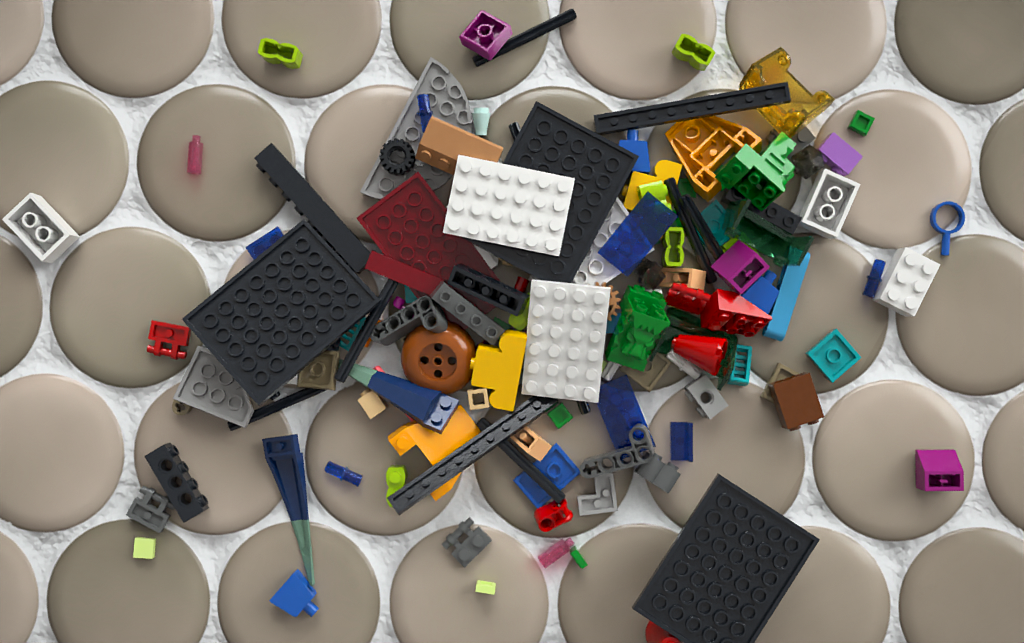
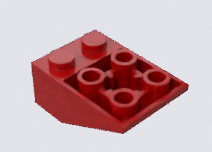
(733, 314)

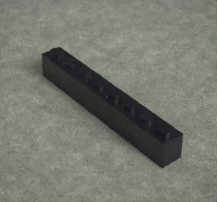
(313, 207)

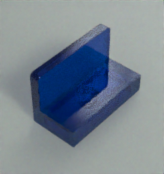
(681, 441)

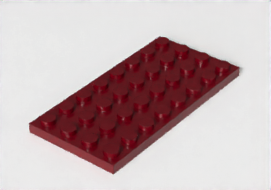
(410, 230)

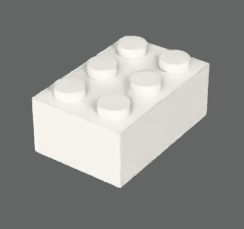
(828, 204)
(41, 228)
(906, 282)

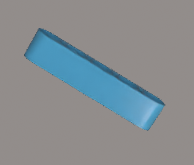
(782, 309)

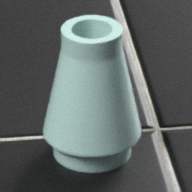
(481, 119)

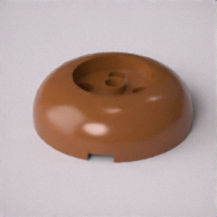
(455, 344)

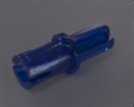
(424, 110)
(874, 278)
(343, 473)

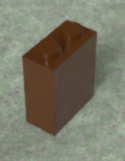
(796, 401)

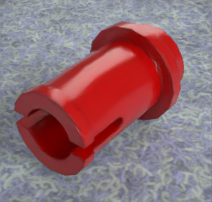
(521, 284)

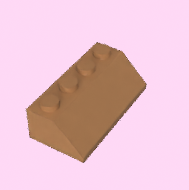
(444, 143)

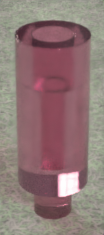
(195, 154)
(555, 552)

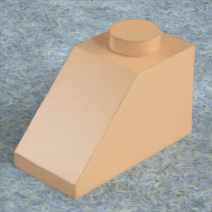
(692, 277)
(531, 443)

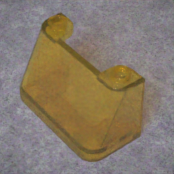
(803, 106)

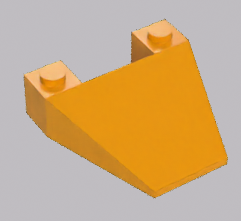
(704, 146)
(435, 445)

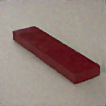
(402, 273)

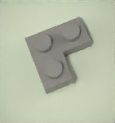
(603, 500)

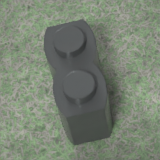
(659, 473)

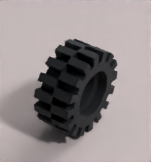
(394, 145)

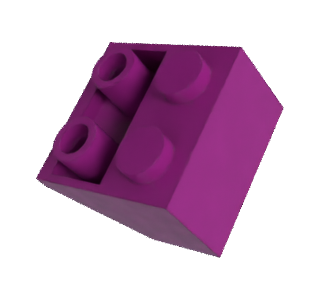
(739, 267)
(938, 470)

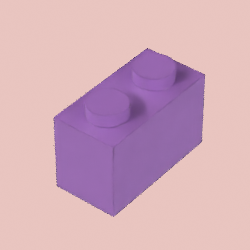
(839, 154)

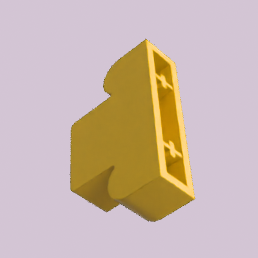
(662, 170)
(500, 368)

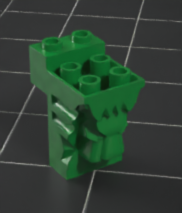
(760, 175)
(637, 327)

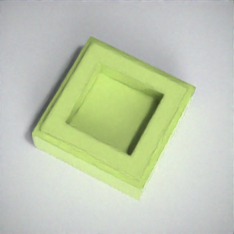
(144, 548)
(485, 587)

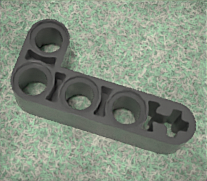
(387, 331)
(616, 458)

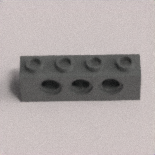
(467, 312)

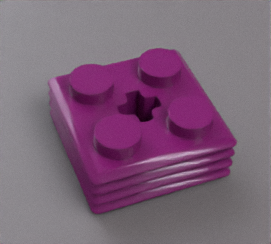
(485, 35)

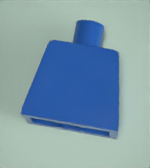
(639, 148)
(762, 292)
(296, 596)

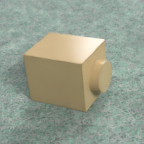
(478, 398)
(372, 403)

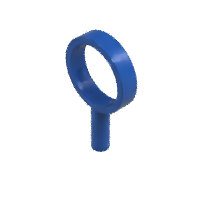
(946, 234)

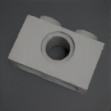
(715, 402)

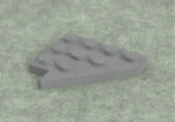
(214, 390)

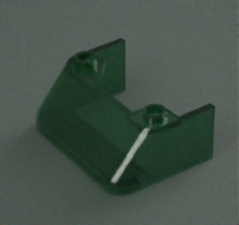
(763, 235)
(688, 324)

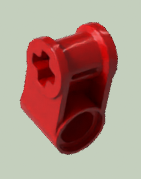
(552, 516)

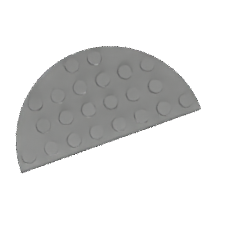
(448, 104)

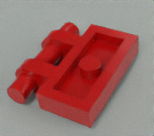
(686, 298)
(168, 333)

